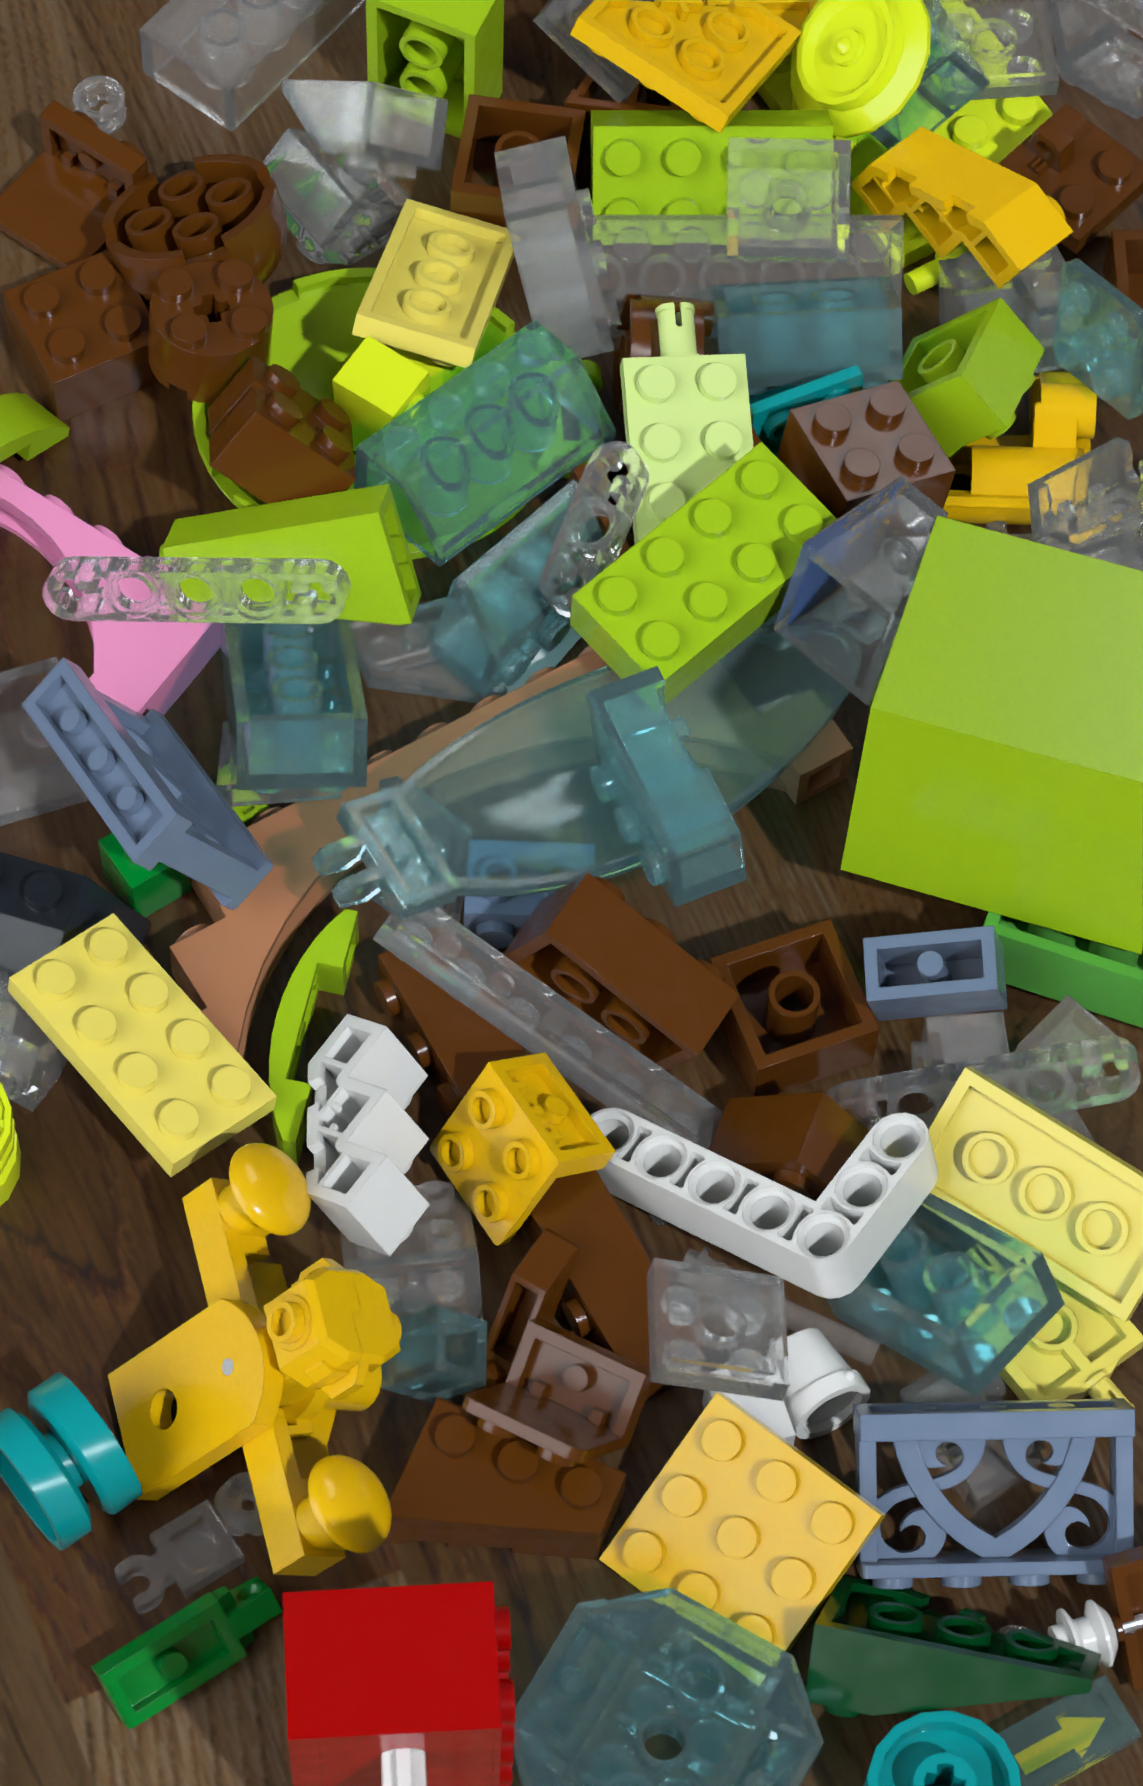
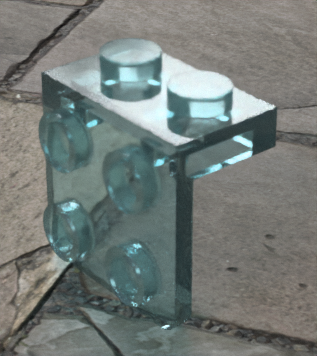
(1100, 338)

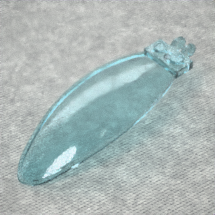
(516, 797)

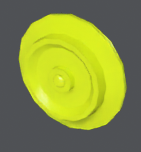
(860, 60)

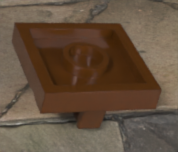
(1081, 170)

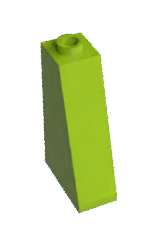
(348, 527)

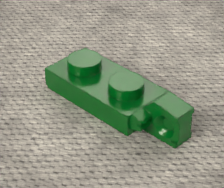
(184, 1650)

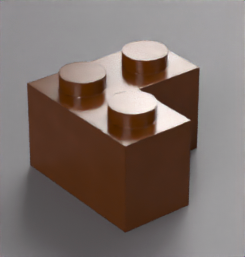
(789, 1138)

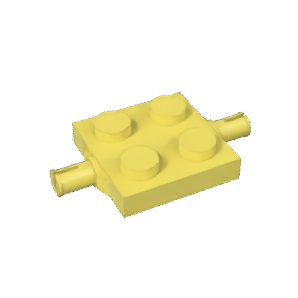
(1073, 1353)

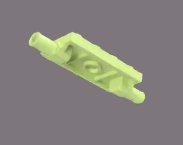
(683, 416)

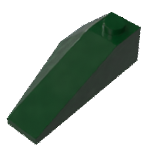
(895, 1655)

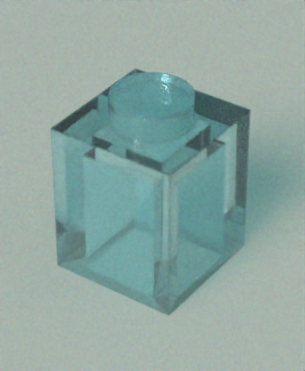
(439, 1355)

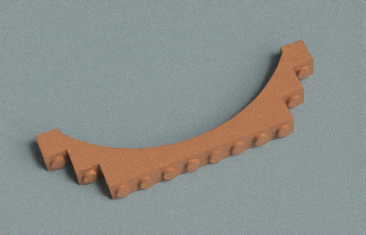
(233, 959)

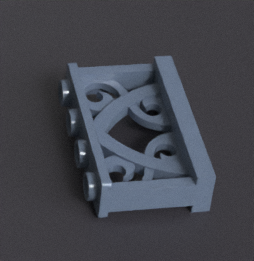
(147, 785)
(1070, 1430)

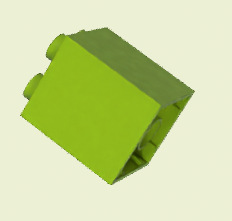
(1011, 738)

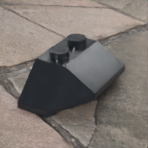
(49, 907)

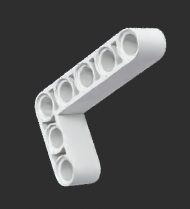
(740, 1208)

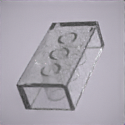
(235, 51)

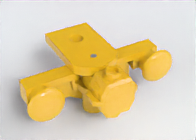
(265, 1372)

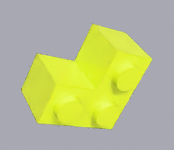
(383, 384)

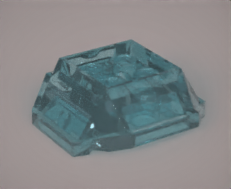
(670, 1670)

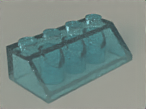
(486, 441)

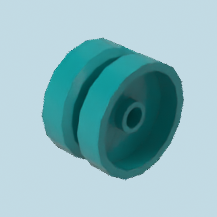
(61, 1460)
(942, 1751)

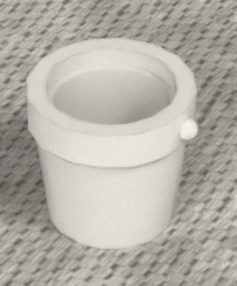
(820, 1385)

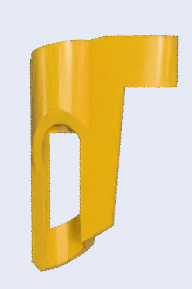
(1002, 467)

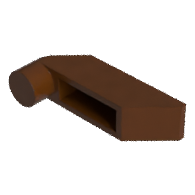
(531, 1294)

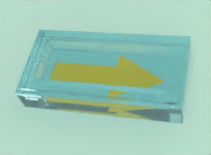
(1070, 1735)

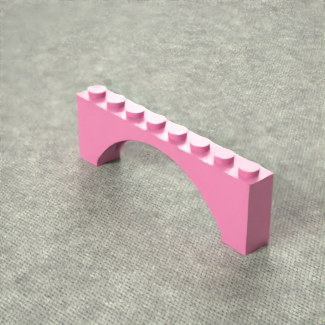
(133, 661)

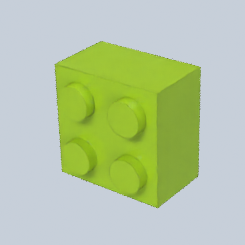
(971, 374)

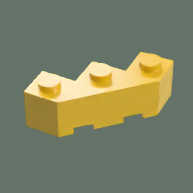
(964, 200)

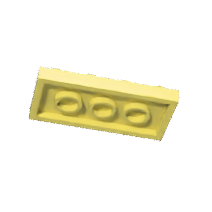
(436, 284)
(142, 1044)
(1043, 1188)

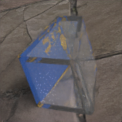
(856, 585)

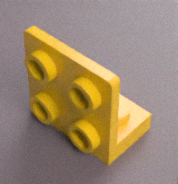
(514, 1139)

